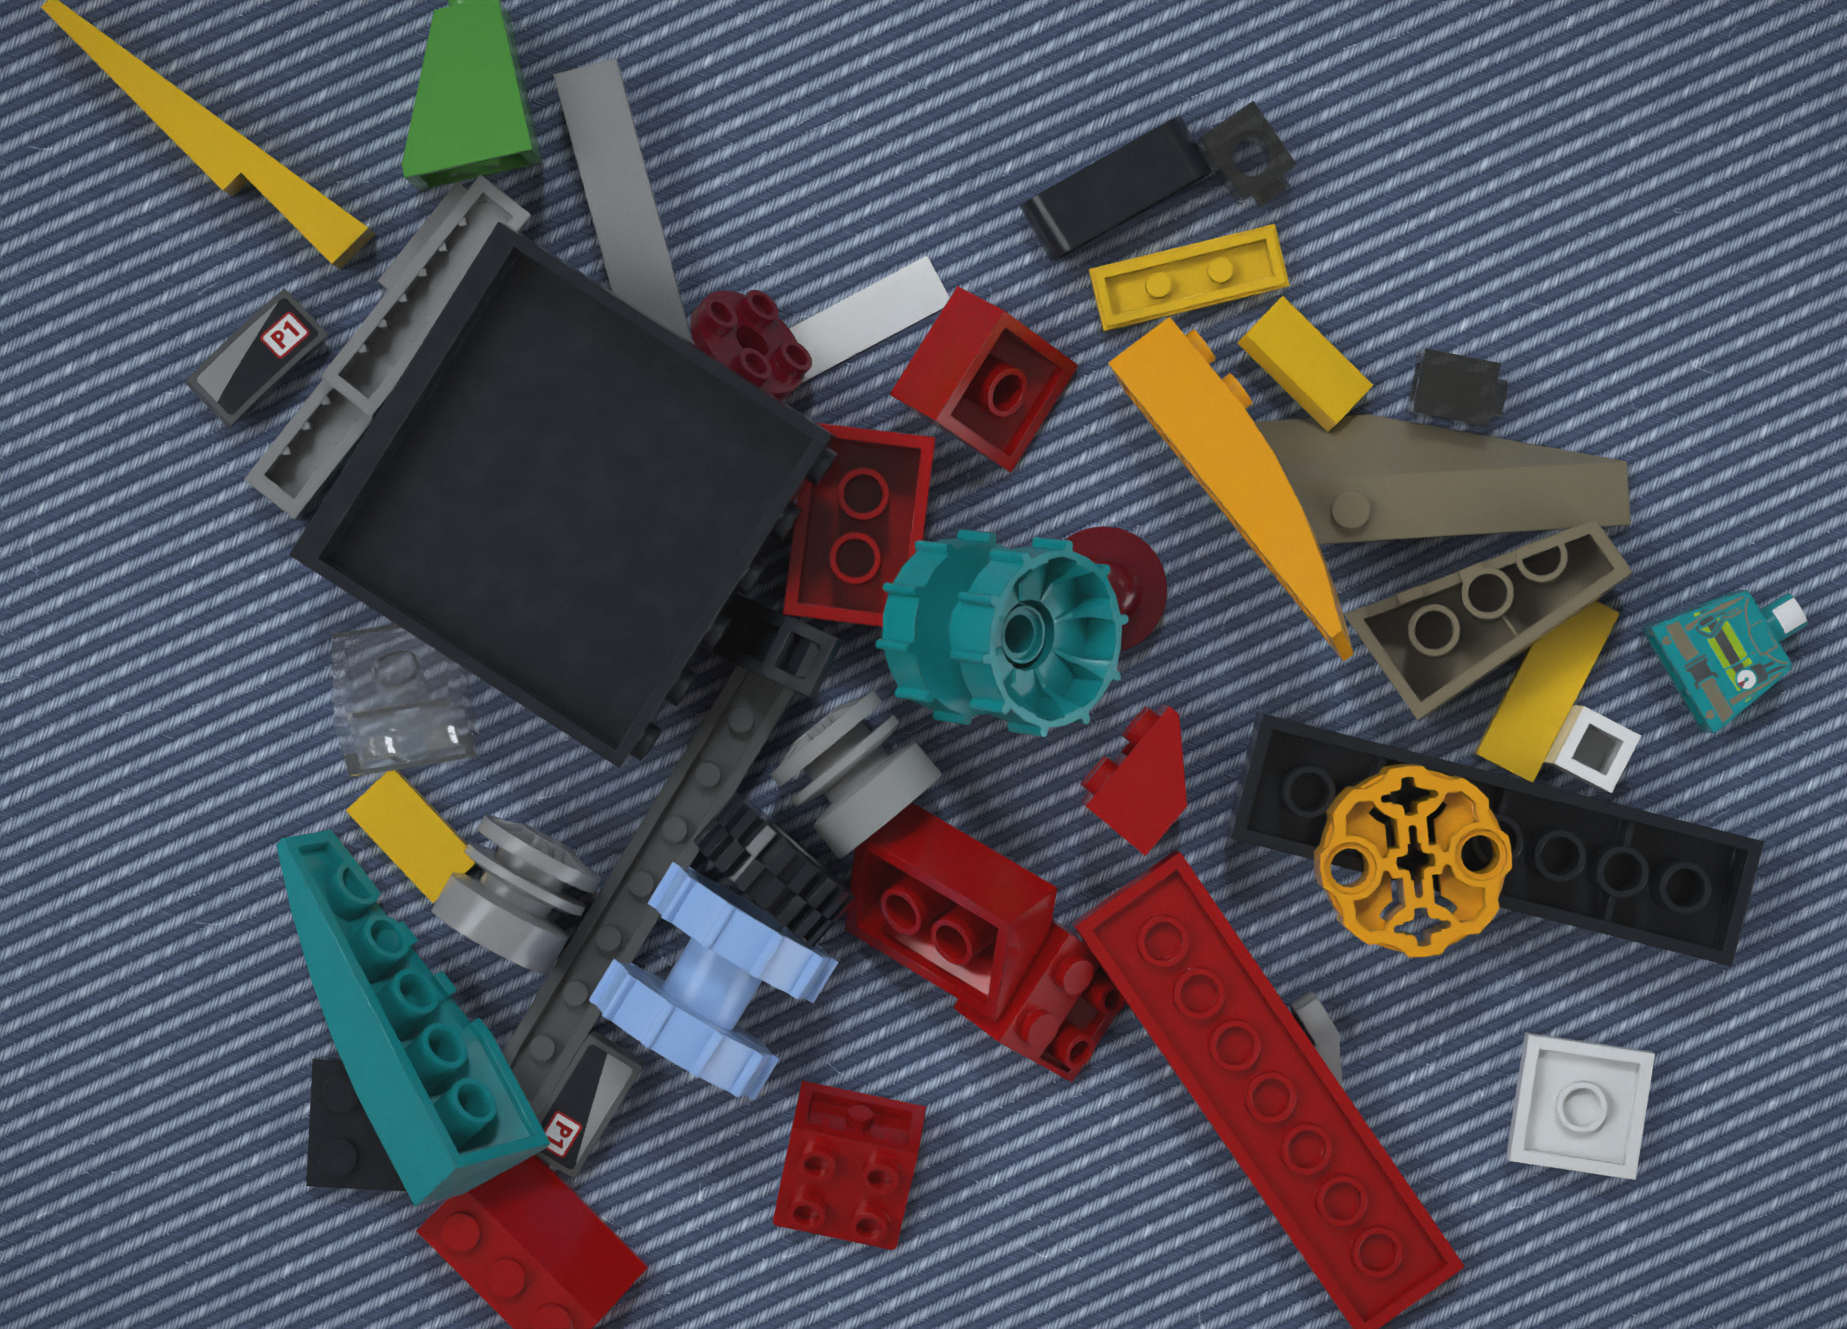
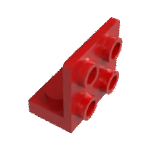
(849, 1165)

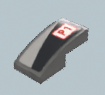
(256, 358)
(586, 1101)

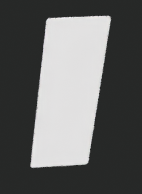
(871, 315)

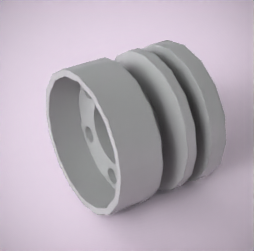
(855, 773)
(516, 894)

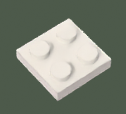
(1580, 1106)

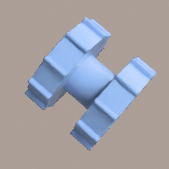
(698, 1006)

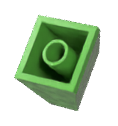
(470, 100)

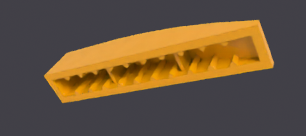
(1230, 459)

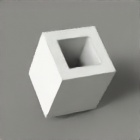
(1592, 748)

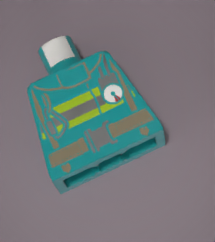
(1725, 652)

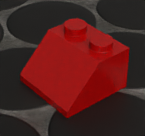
(984, 378)

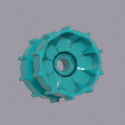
(1002, 631)

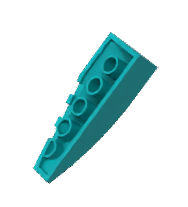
(413, 1056)

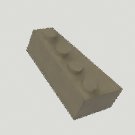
(1473, 621)

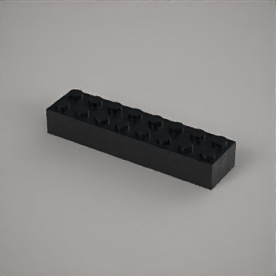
(1570, 852)

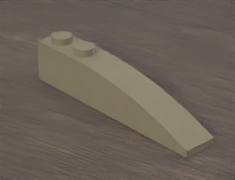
(1419, 481)

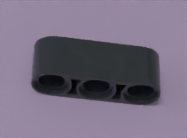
(1115, 188)

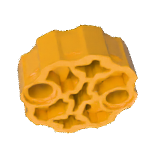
(1363, 901)

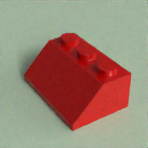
(949, 908)
(534, 1249)

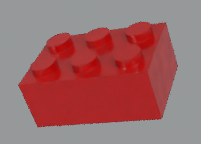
(858, 525)

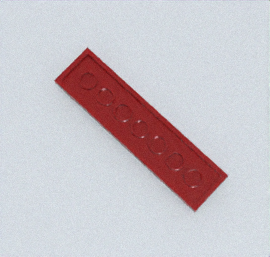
(1268, 1093)

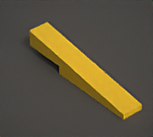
(216, 146)

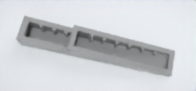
(620, 192)
(373, 360)

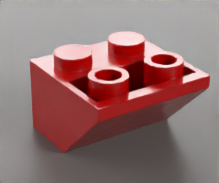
(1145, 784)
(1058, 1007)

